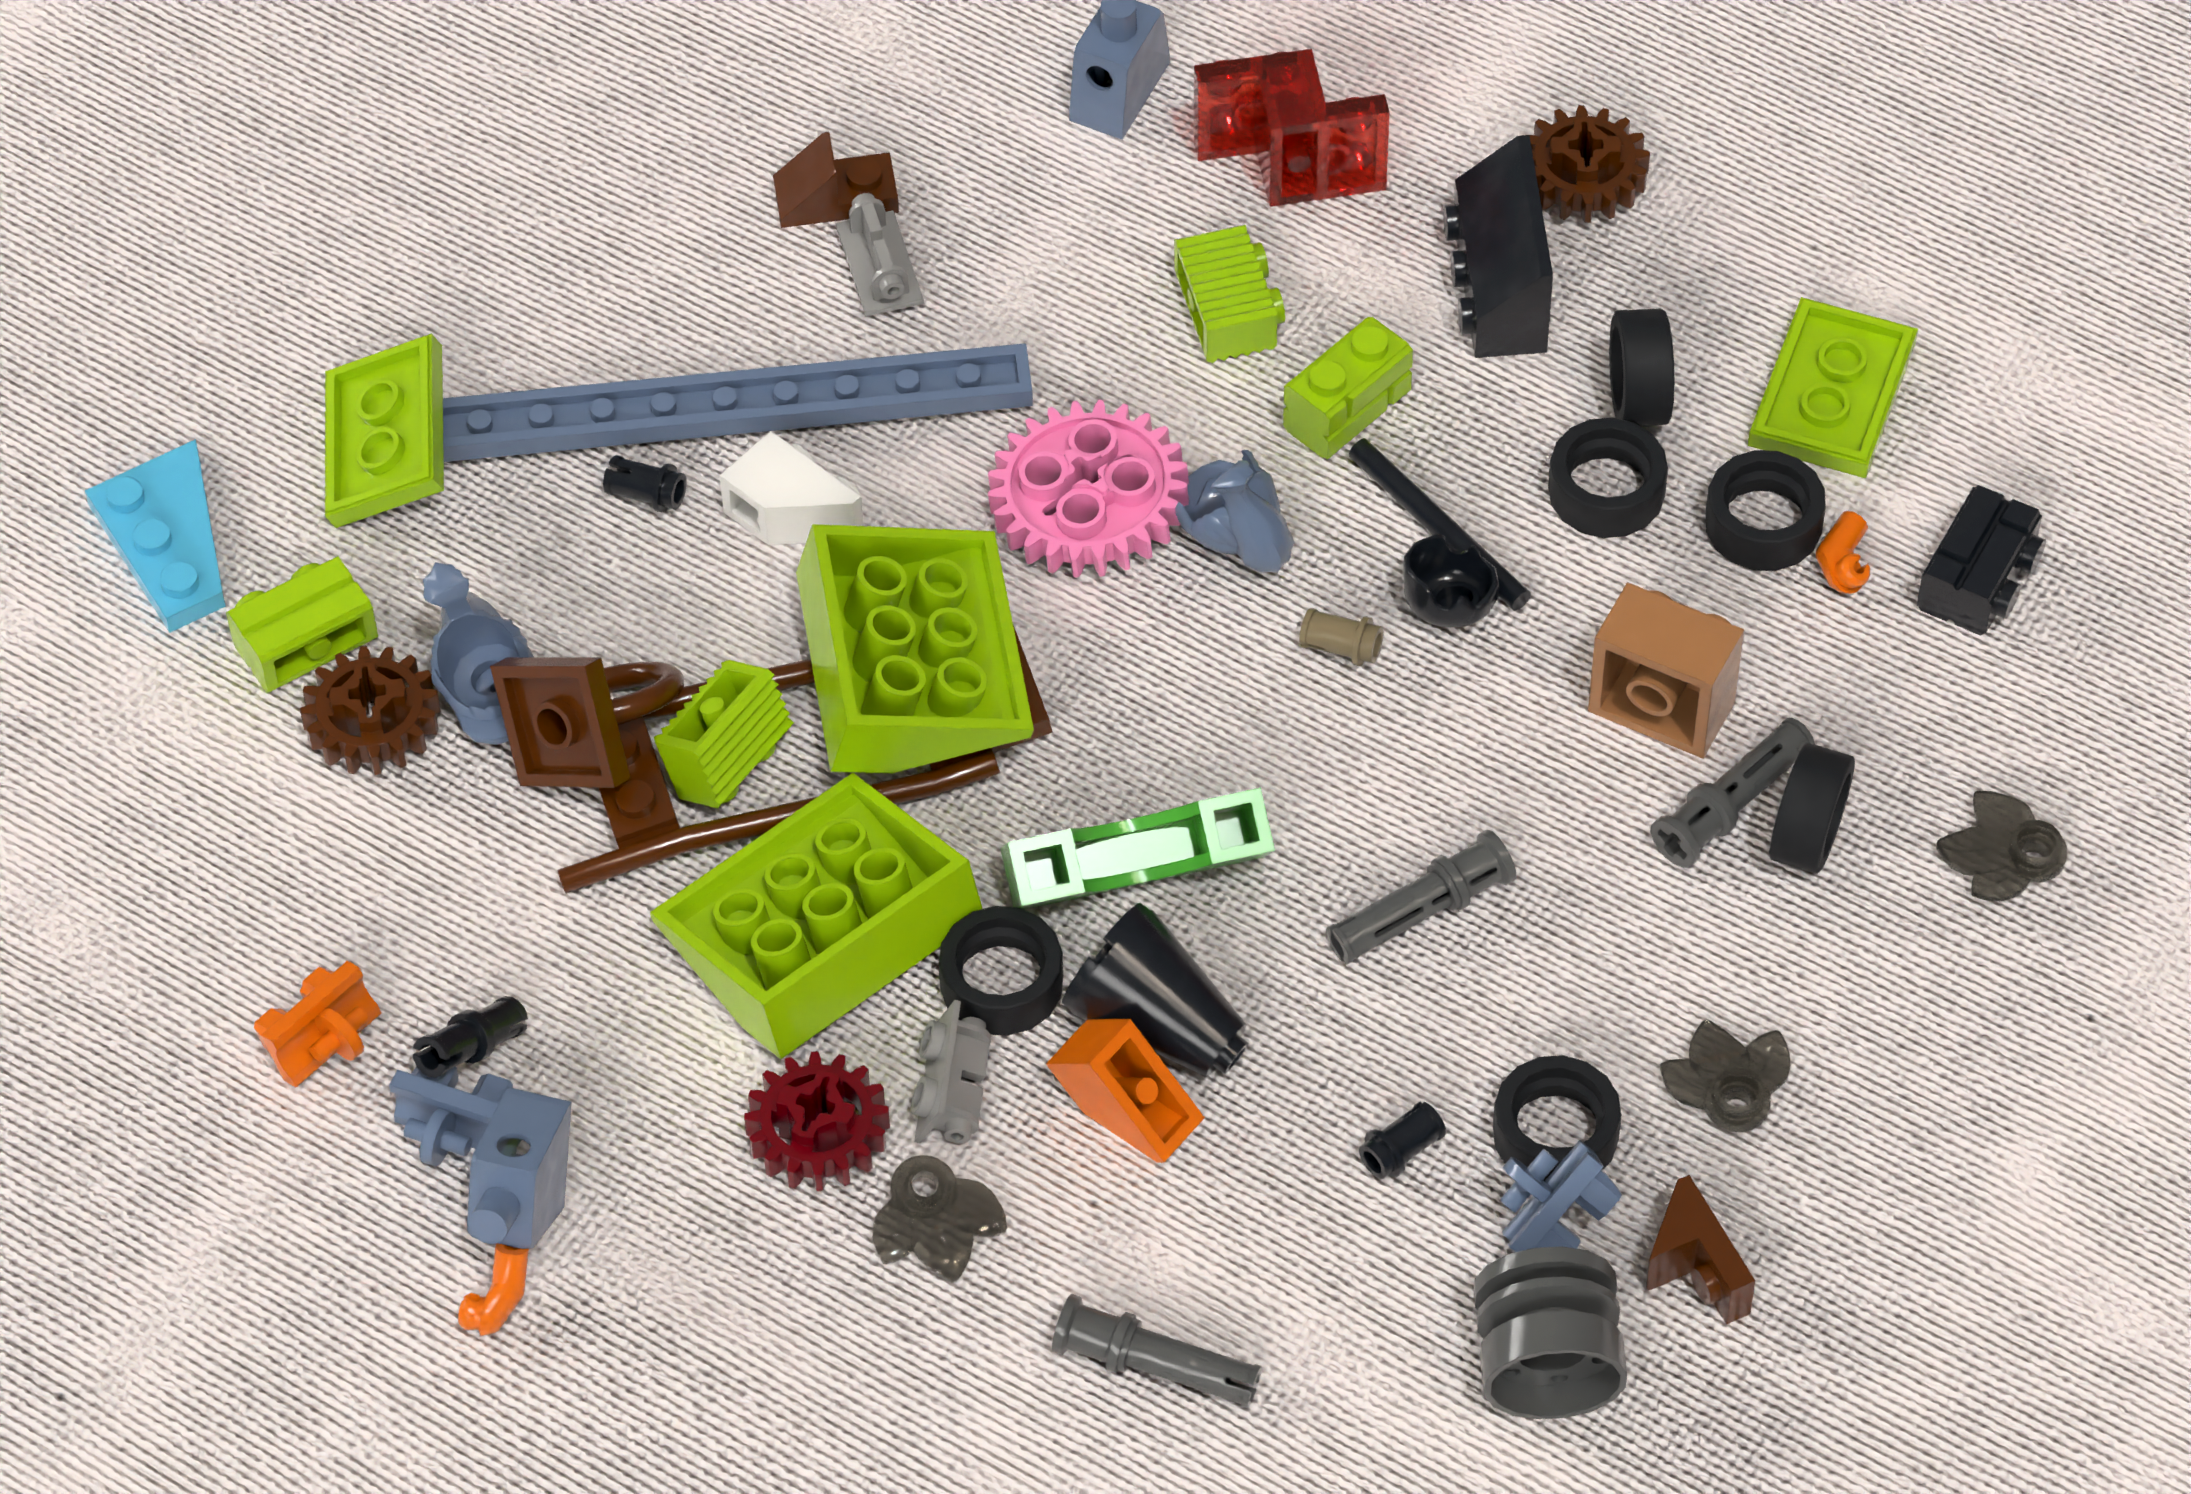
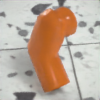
(1837, 557)
(505, 1292)

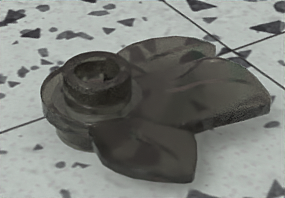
(1998, 848)
(1725, 1071)
(937, 1225)

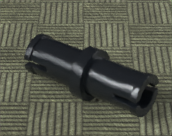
(470, 1036)

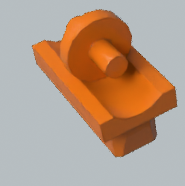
(319, 1025)

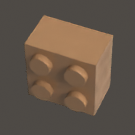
(1665, 669)

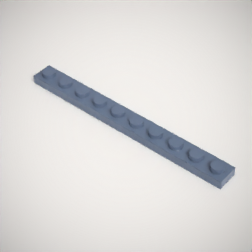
(736, 402)

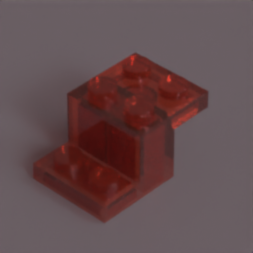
(1280, 113)

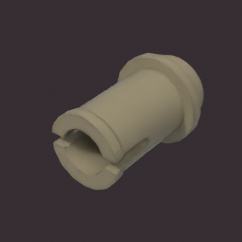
(1342, 636)

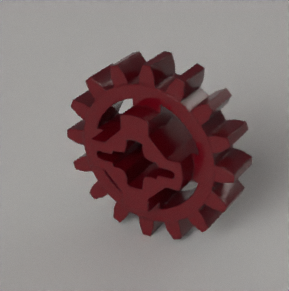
(800, 1103)

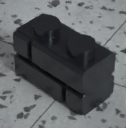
(1980, 561)

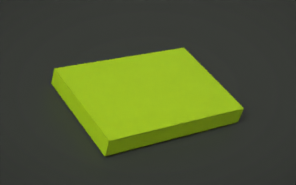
(1833, 387)
(384, 431)

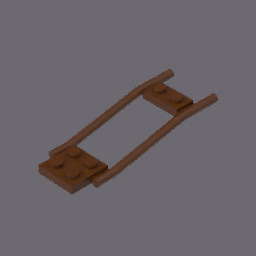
(647, 822)

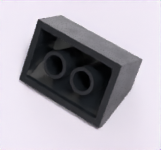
(1501, 254)

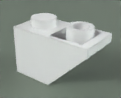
(782, 492)

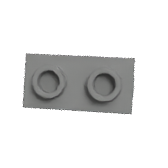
(878, 257)
(940, 1097)

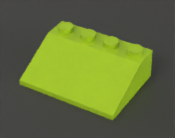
(910, 645)
(819, 913)

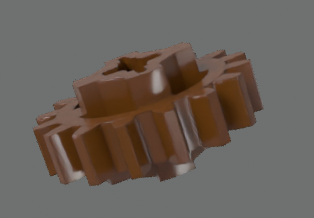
(1588, 163)
(340, 703)

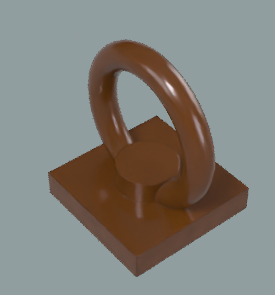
(564, 717)

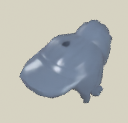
(1237, 513)
(465, 648)

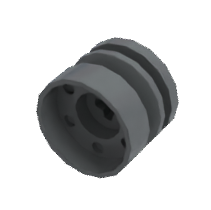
(1550, 1333)

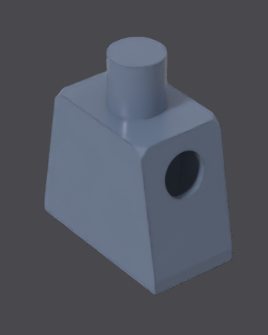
(1122, 44)
(516, 1194)

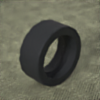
(1642, 366)
(1603, 440)
(1773, 473)
(1812, 808)
(1002, 928)
(1555, 1077)

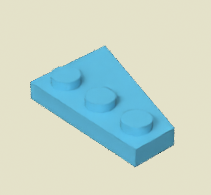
(164, 534)

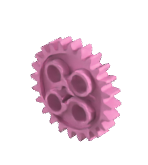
(1088, 488)

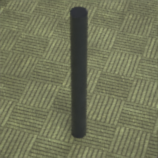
(1431, 515)

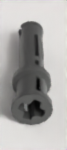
(1715, 807)
(1446, 885)
(1124, 1343)

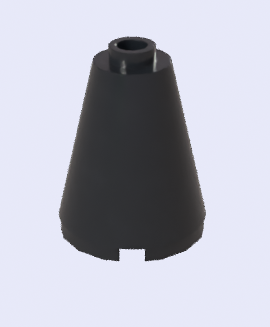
(1163, 991)

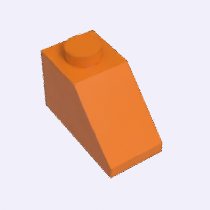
(1125, 1086)

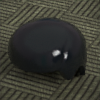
(1448, 584)

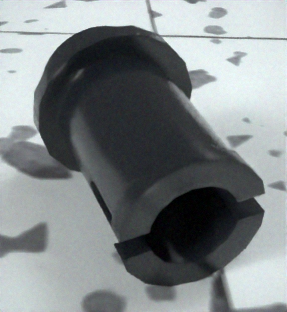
(643, 482)
(1391, 1148)

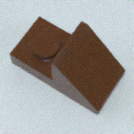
(822, 189)
(1698, 1245)

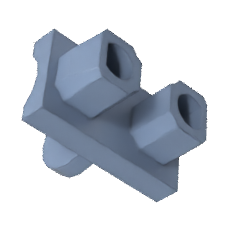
(442, 1115)
(1574, 1179)

